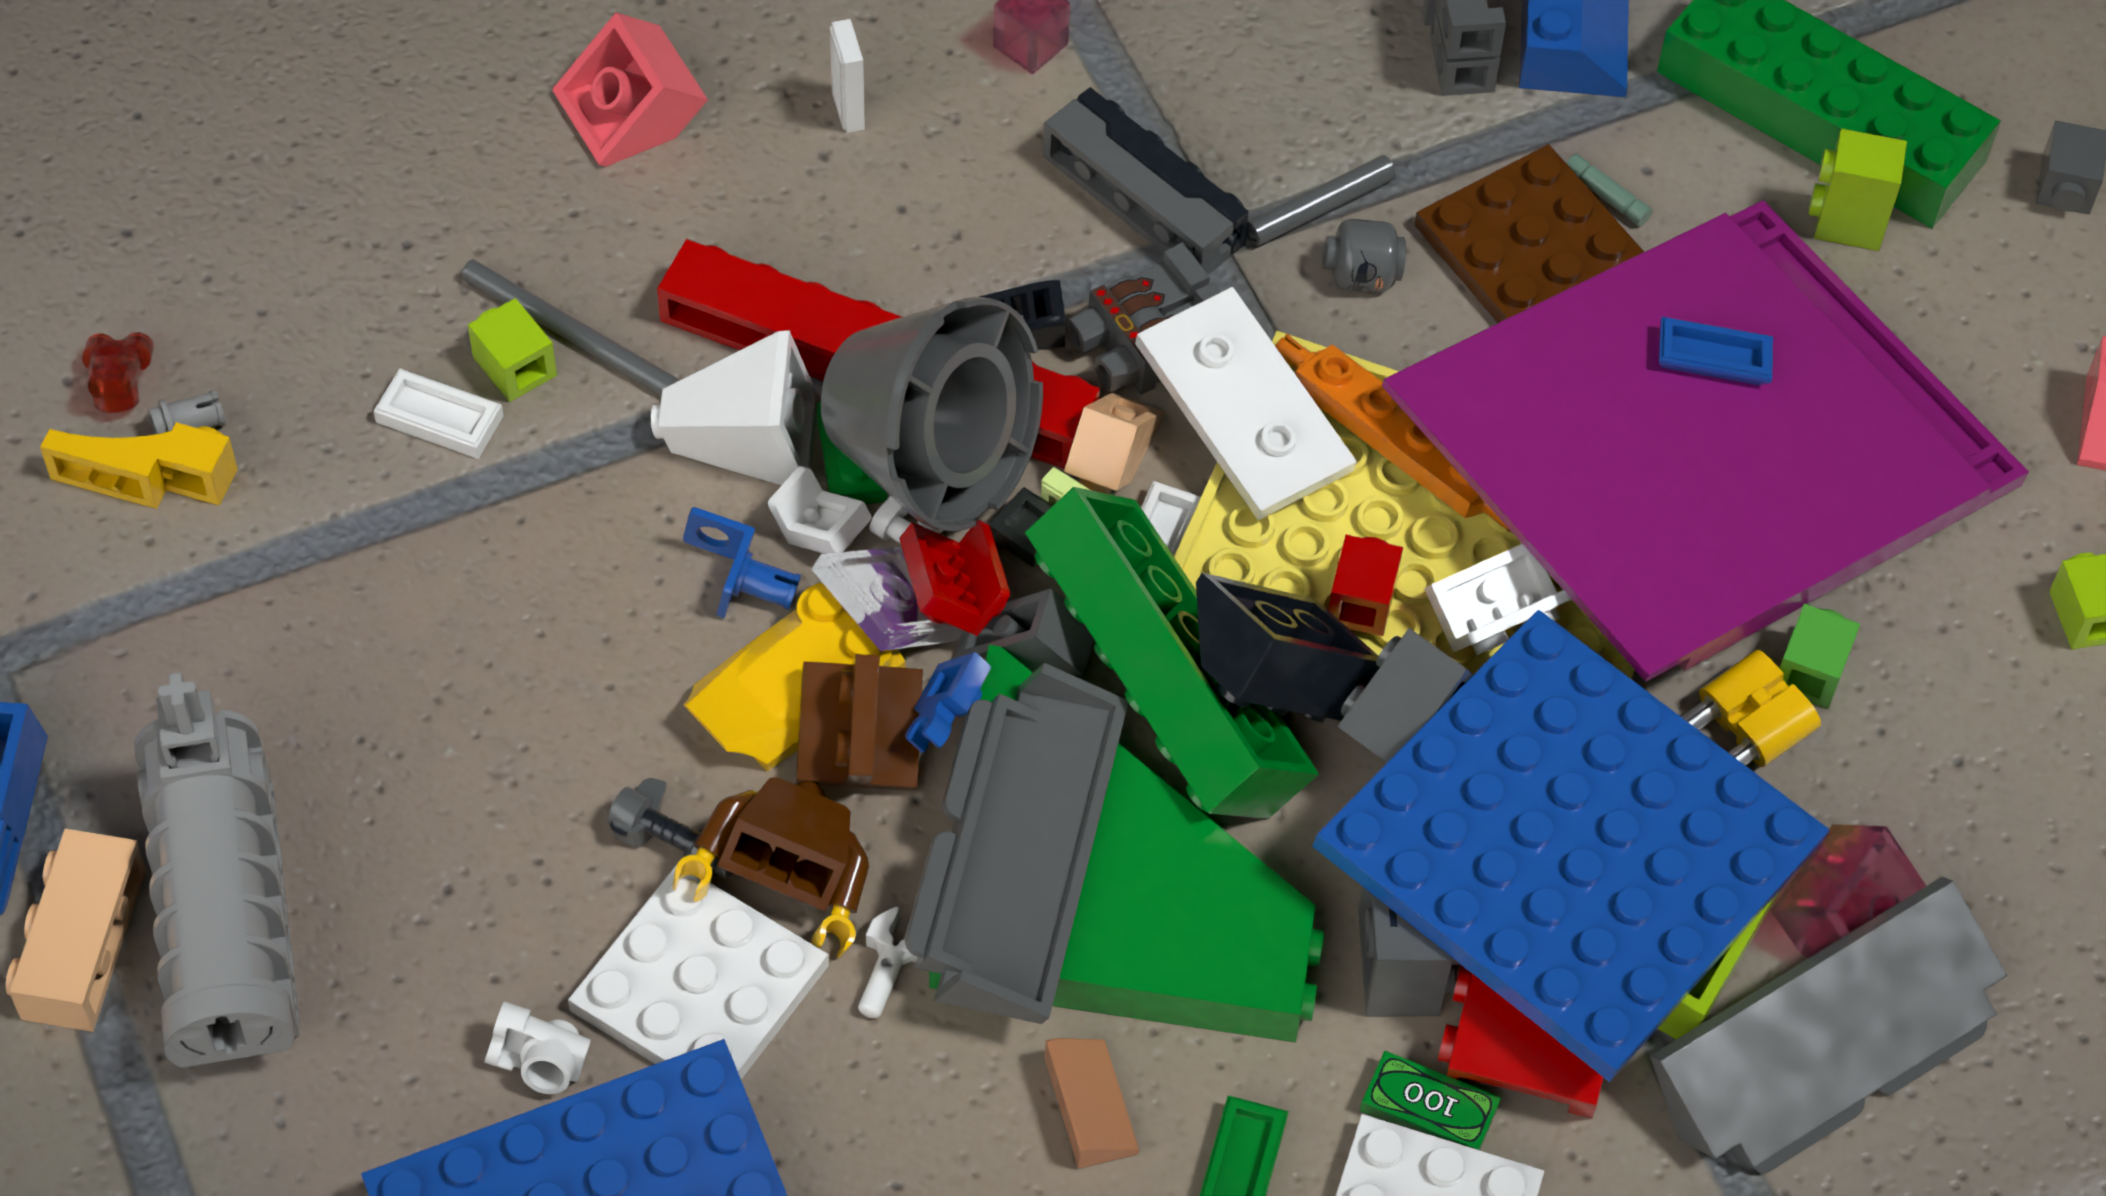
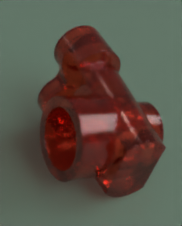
(115, 369)

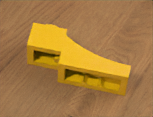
(143, 468)

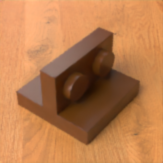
(857, 724)

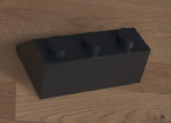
(1278, 649)

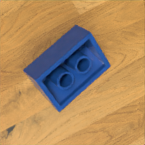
(1575, 46)

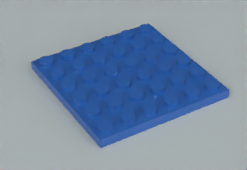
(1571, 842)

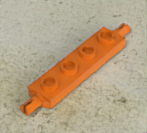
(1368, 411)

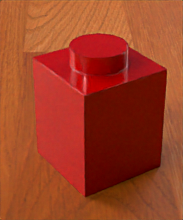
(1365, 583)

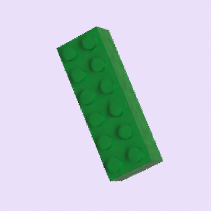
(1812, 80)
(1147, 631)

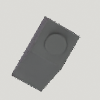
(1034, 633)

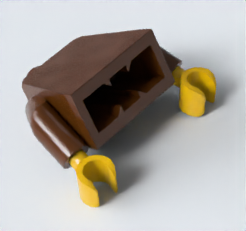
(790, 843)

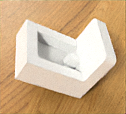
(816, 517)

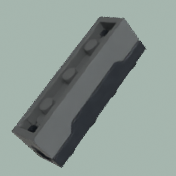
(1144, 180)

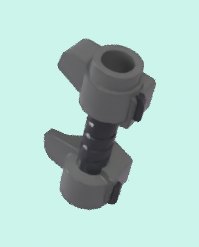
(637, 818)

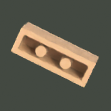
(76, 930)

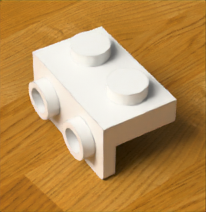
(1492, 597)

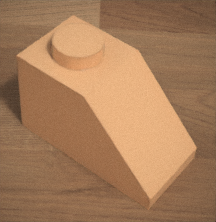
(1111, 442)

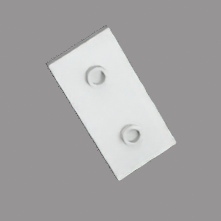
(1245, 403)

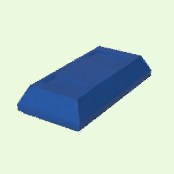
(1715, 351)

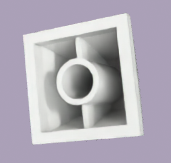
(744, 412)

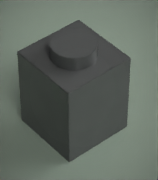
(2072, 167)

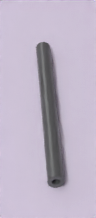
(569, 327)

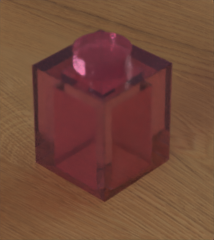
(1031, 30)

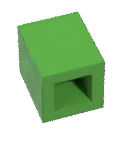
(1818, 653)

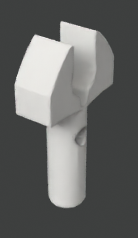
(888, 964)

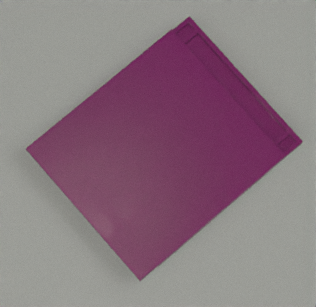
(1696, 499)

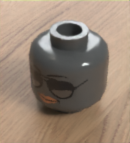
(1365, 255)

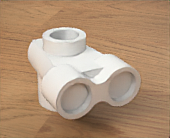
(545, 1051)

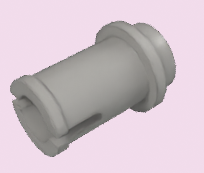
(193, 411)

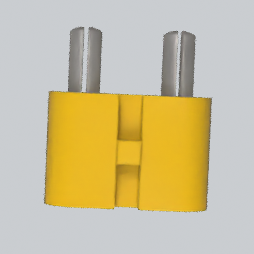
(1757, 708)

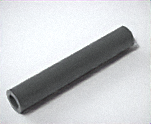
(1320, 200)

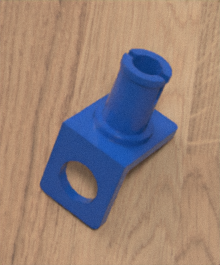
(746, 573)

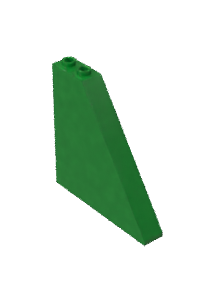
(1178, 913)

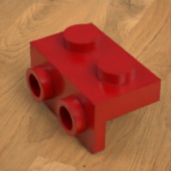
(955, 579)

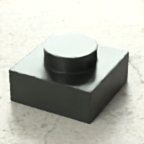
(1014, 520)

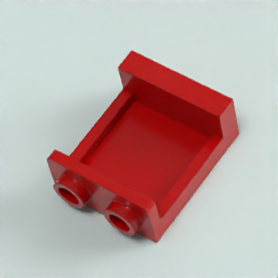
(1512, 1052)

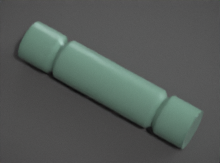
(1610, 191)

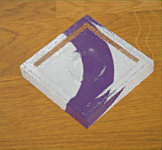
(881, 598)

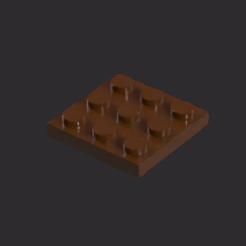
(1525, 233)

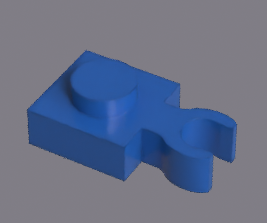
(947, 695)

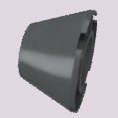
(938, 408)

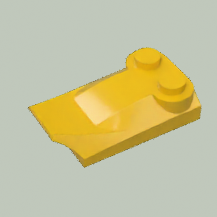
(756, 693)

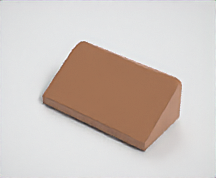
(1090, 1100)

